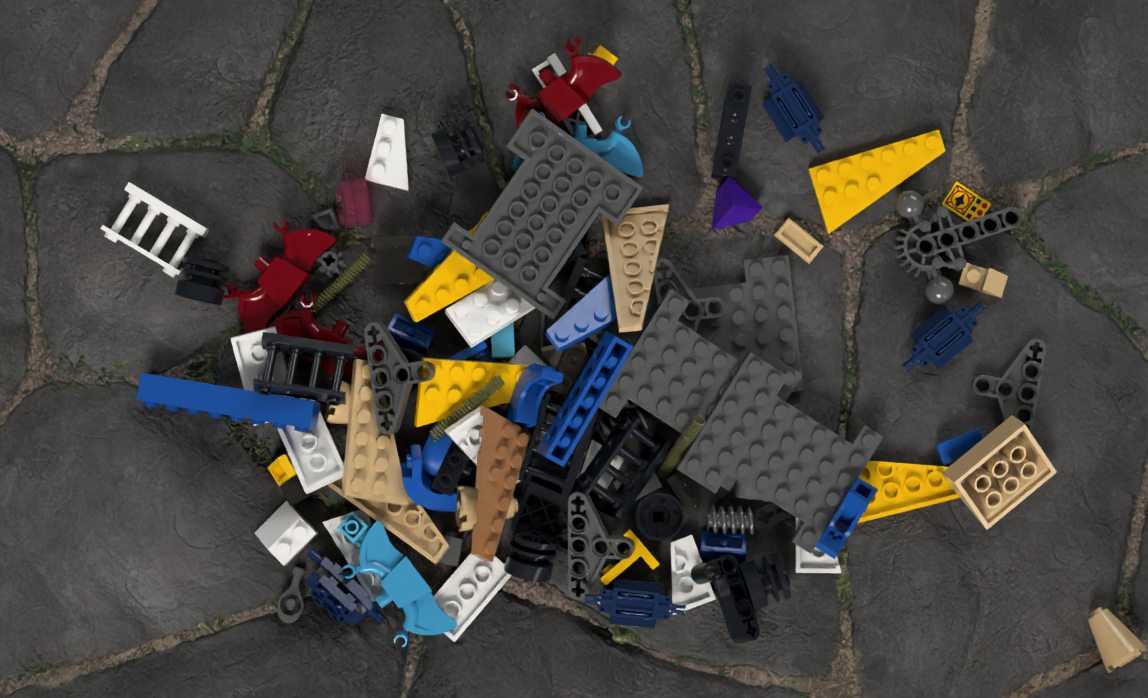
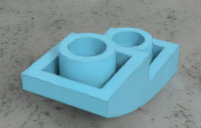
(503, 343)
(354, 528)

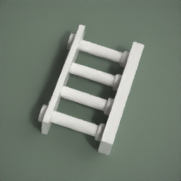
(174, 219)

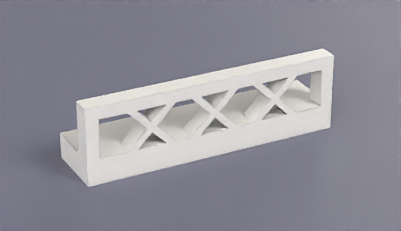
(584, 111)

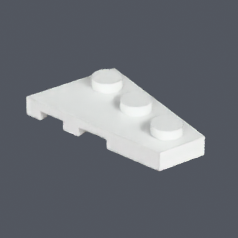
(388, 155)
(684, 590)

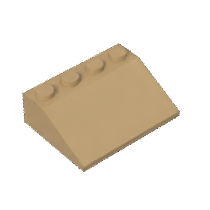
(999, 471)

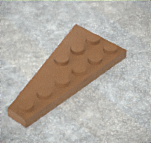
(496, 478)

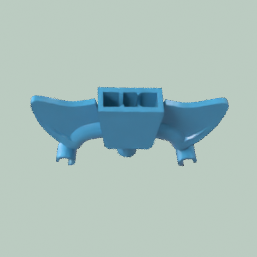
(615, 149)
(401, 584)

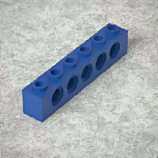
(584, 398)

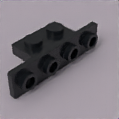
(454, 468)

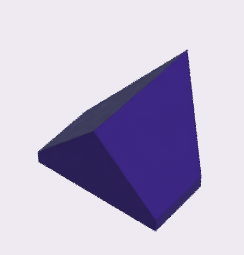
(733, 205)

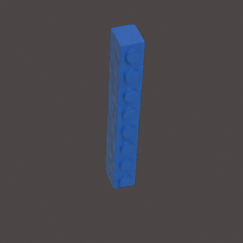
(228, 401)

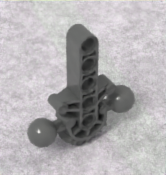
(939, 288)

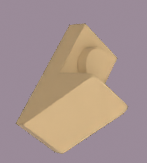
(983, 280)

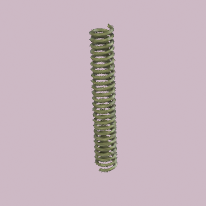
(346, 277)
(469, 406)
(698, 428)

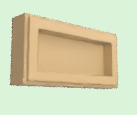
(798, 240)

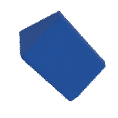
(411, 334)
(954, 448)
(722, 544)

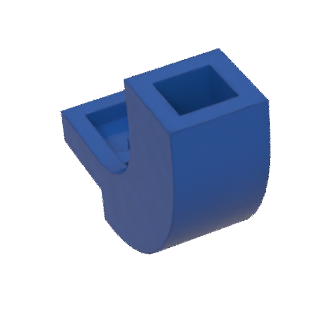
(529, 392)
(434, 453)
(419, 485)
(846, 518)

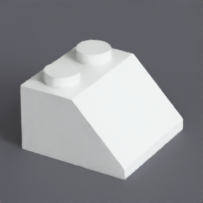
(286, 533)

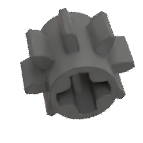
(334, 267)

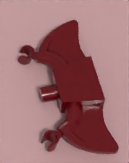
(567, 92)
(281, 277)
(301, 324)

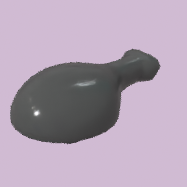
(291, 601)

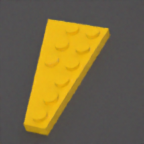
(859, 180)
(446, 284)
(457, 382)
(904, 487)

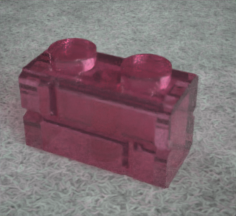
(355, 204)

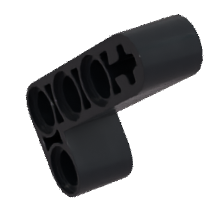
(731, 595)

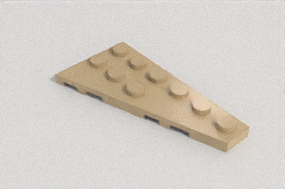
(632, 261)
(371, 457)
(405, 521)

